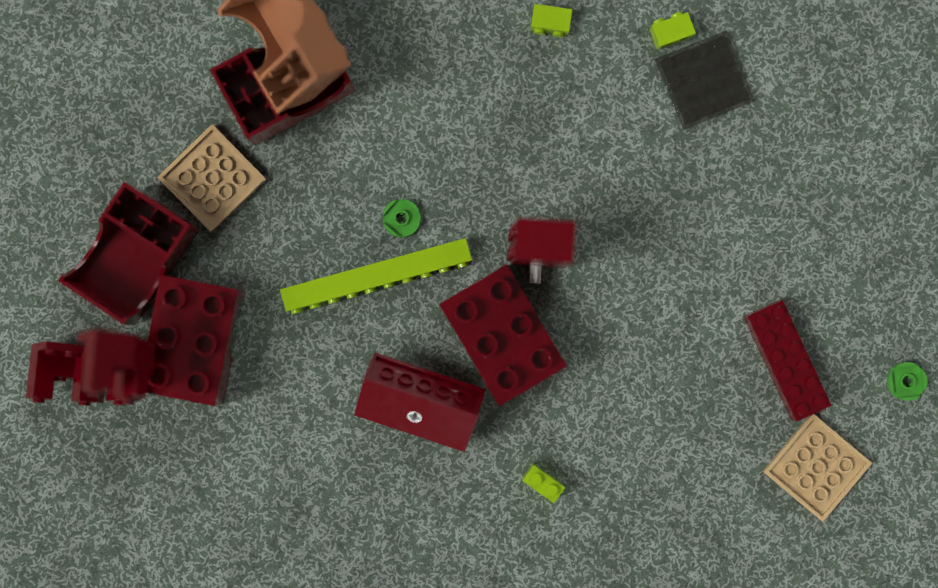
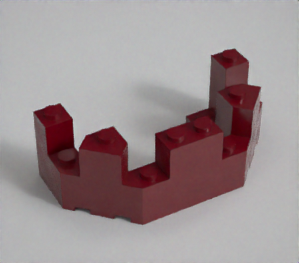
(106, 363)

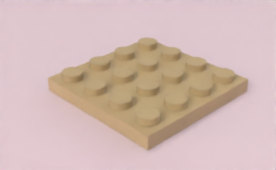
(211, 178)
(817, 467)

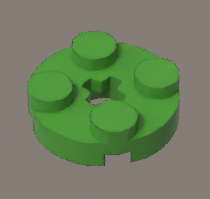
(401, 207)
(915, 388)

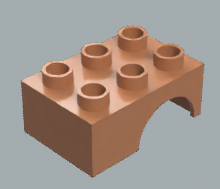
(298, 45)

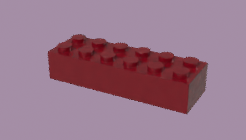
(787, 360)

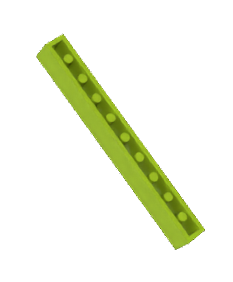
(376, 275)

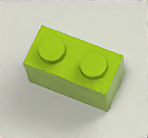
(551, 20)
(672, 30)
(543, 483)

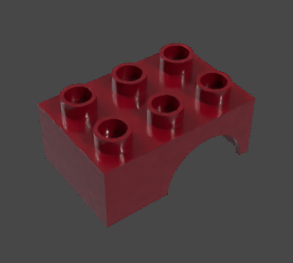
(252, 105)
(131, 251)
(502, 335)
(192, 339)

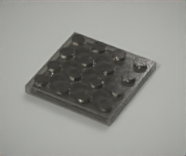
(704, 80)

